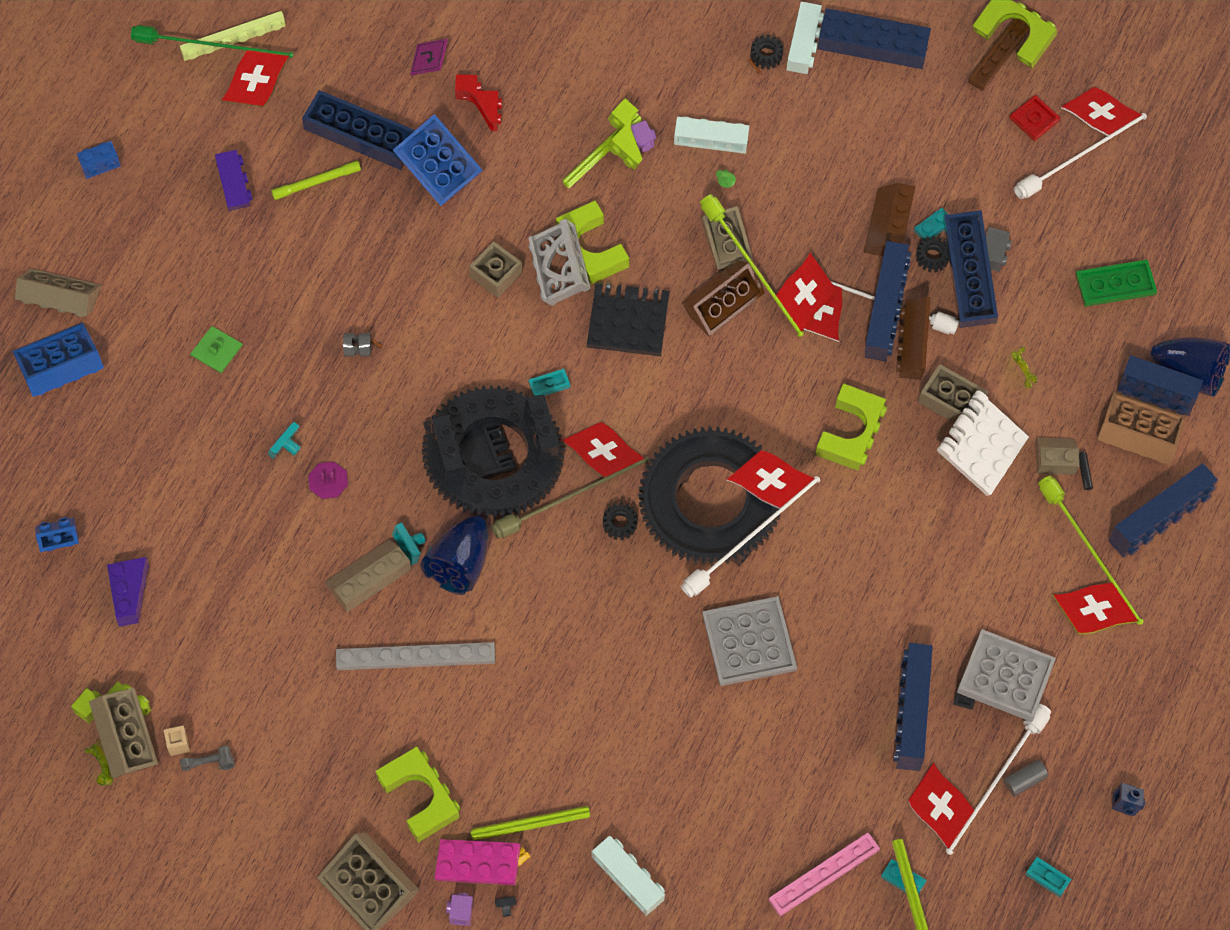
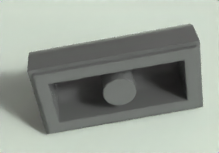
(1026, 778)

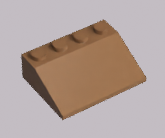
(1142, 428)

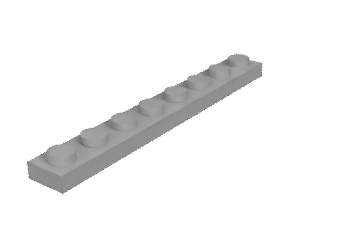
(415, 656)

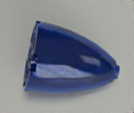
(1197, 358)
(458, 556)

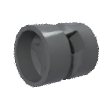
(363, 347)

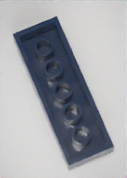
(874, 38)
(355, 128)
(970, 269)
(888, 301)
(1163, 510)
(913, 707)

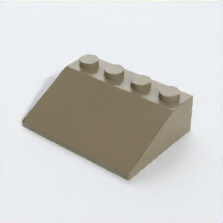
(367, 882)

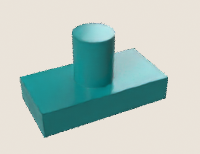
(286, 442)
(408, 543)

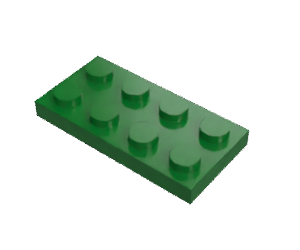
(1116, 283)

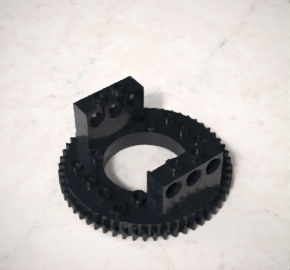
(673, 469)
(493, 497)

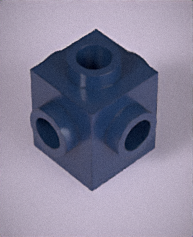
(1128, 799)

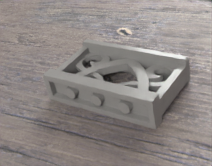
(543, 259)

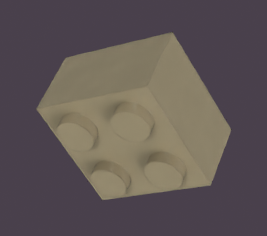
(495, 269)

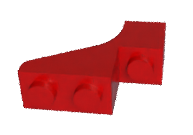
(487, 102)

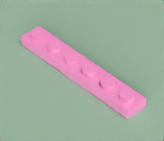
(824, 874)

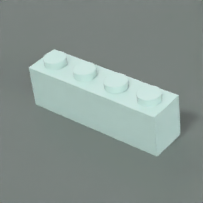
(804, 37)
(711, 134)
(628, 875)

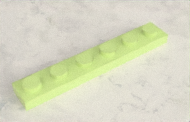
(234, 35)

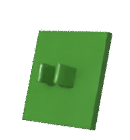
(216, 349)

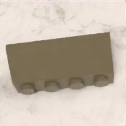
(57, 292)
(368, 575)
(123, 732)

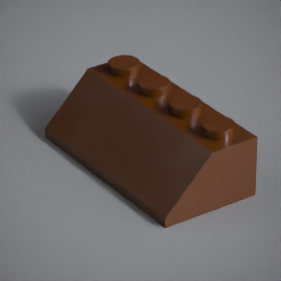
(889, 217)
(723, 297)
(914, 338)

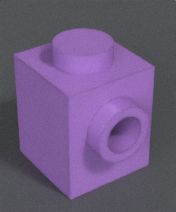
(643, 136)
(460, 909)

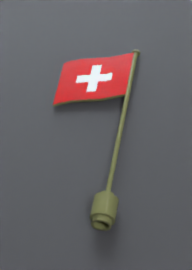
(601, 451)

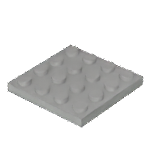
(749, 641)
(1006, 675)

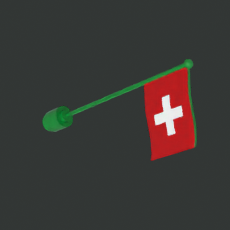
(253, 77)

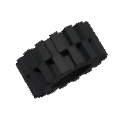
(769, 43)
(929, 263)
(624, 531)

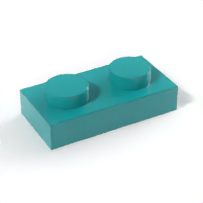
(932, 225)
(549, 383)
(893, 876)
(1048, 877)

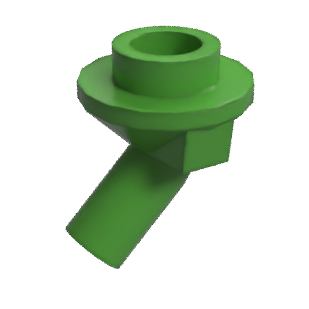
(725, 178)

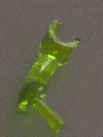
(1022, 364)
(103, 778)

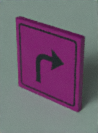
(428, 57)

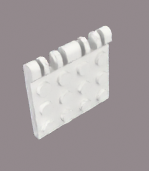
(984, 444)

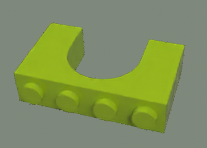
(1040, 35)
(597, 264)
(852, 451)
(413, 767)

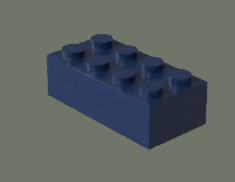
(1159, 385)

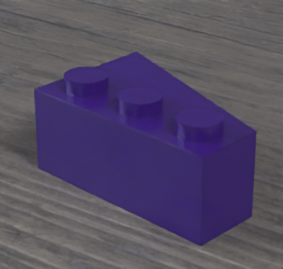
(233, 180)
(127, 589)

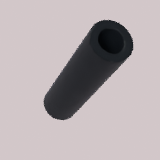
(1085, 471)

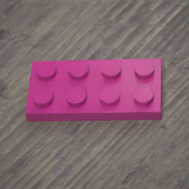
(477, 862)

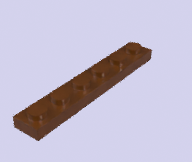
(1000, 53)

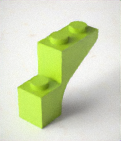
(623, 142)
(82, 707)

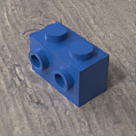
(98, 159)
(56, 534)

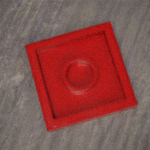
(1034, 118)

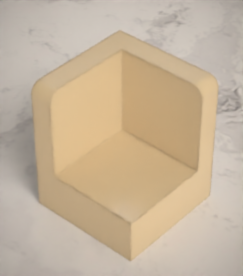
(176, 740)

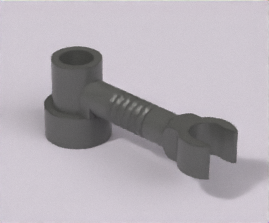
(223, 757)

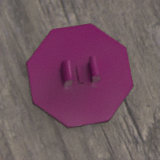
(328, 480)

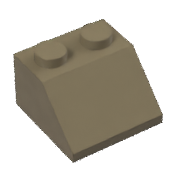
(1057, 456)

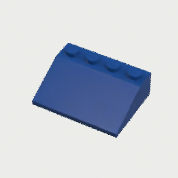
(437, 160)
(58, 359)

